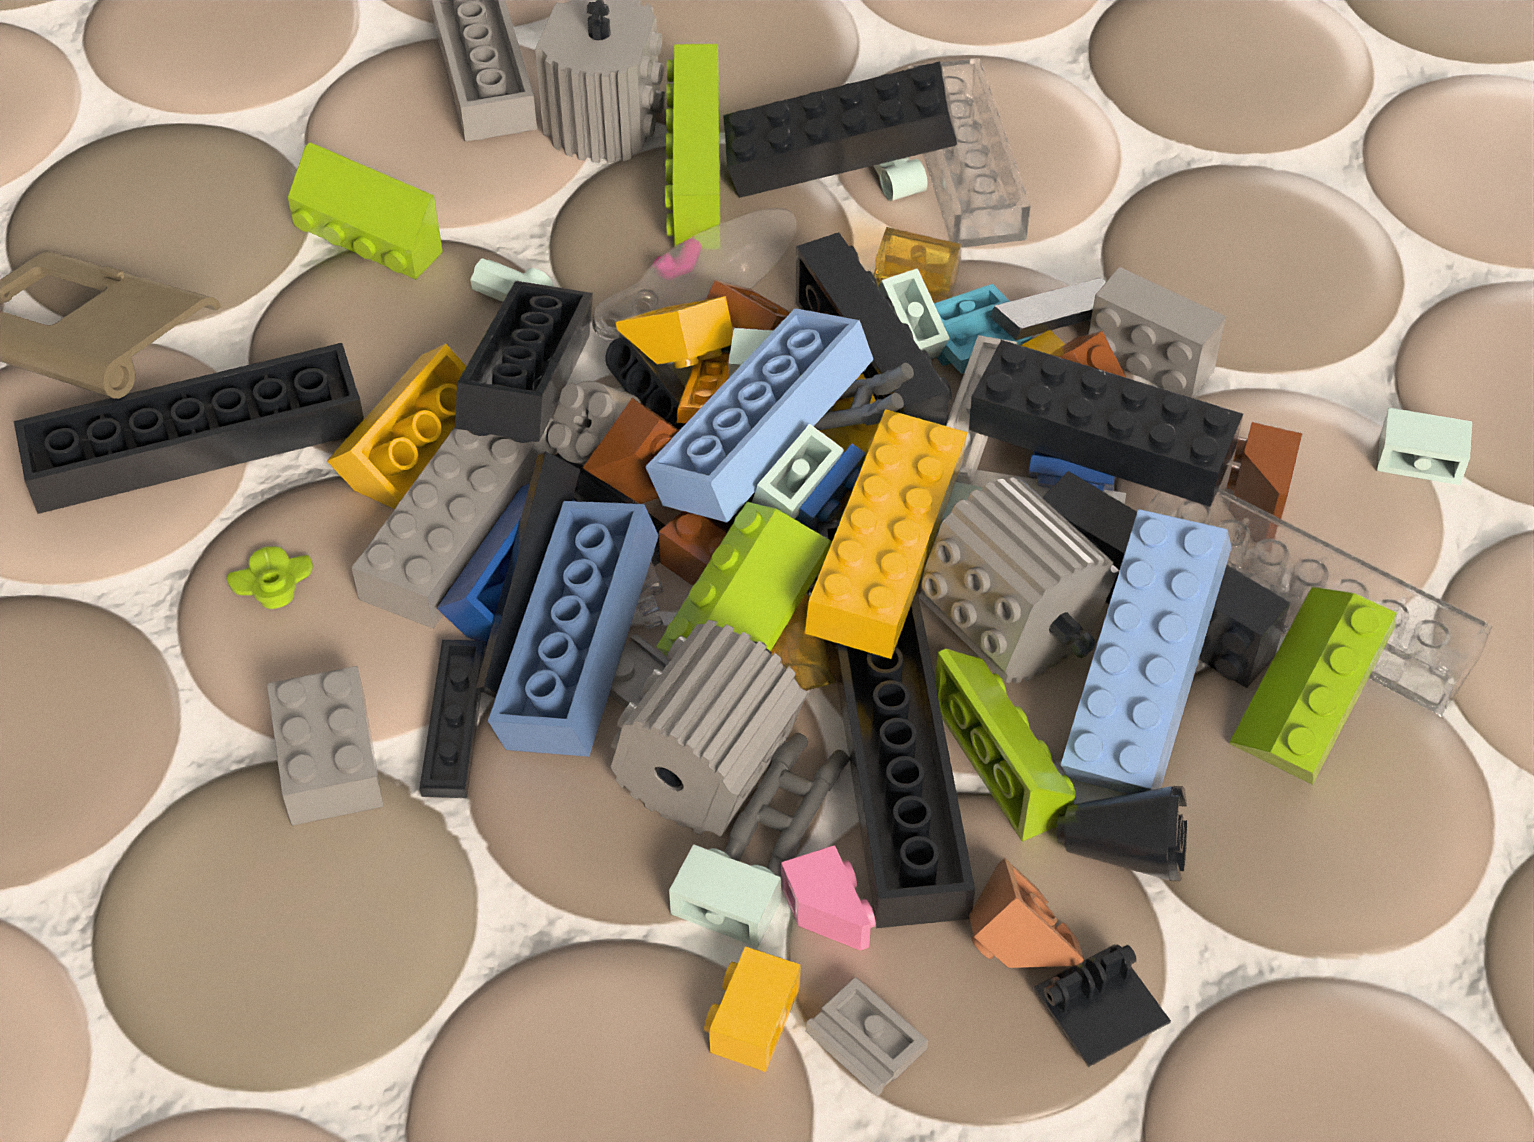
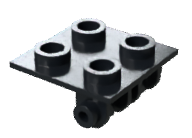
(1102, 1004)

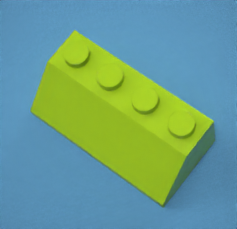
(365, 211)
(753, 577)
(1314, 681)
(1001, 745)

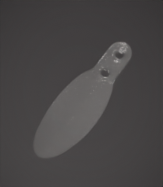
(730, 252)

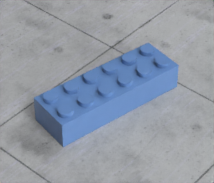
(574, 629)

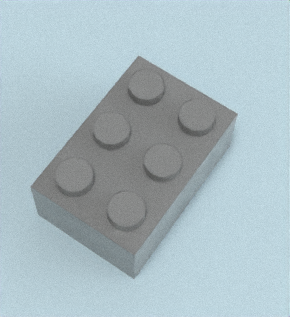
(1158, 332)
(324, 745)

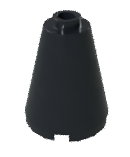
(1130, 831)

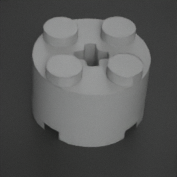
(585, 418)

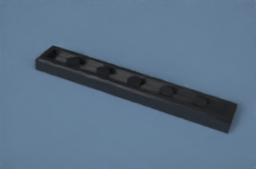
(550, 486)

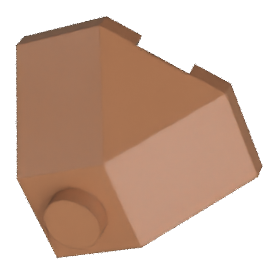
(1018, 925)

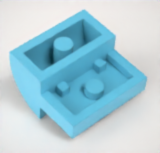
(965, 319)

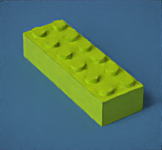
(692, 141)

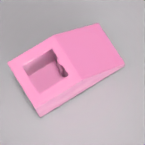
(825, 897)

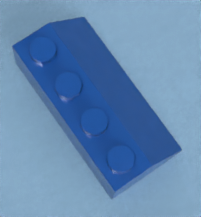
(476, 592)

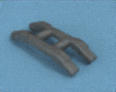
(862, 390)
(791, 827)

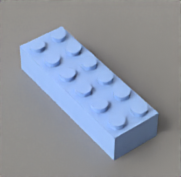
(759, 414)
(1147, 653)

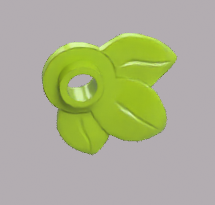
(270, 576)

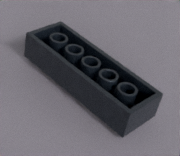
(839, 130)
(838, 285)
(523, 362)
(1105, 422)
(1245, 614)

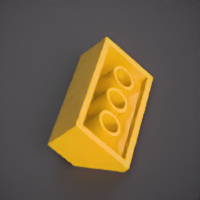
(402, 430)

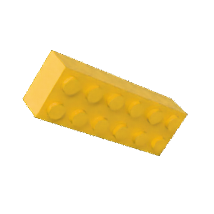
(886, 534)

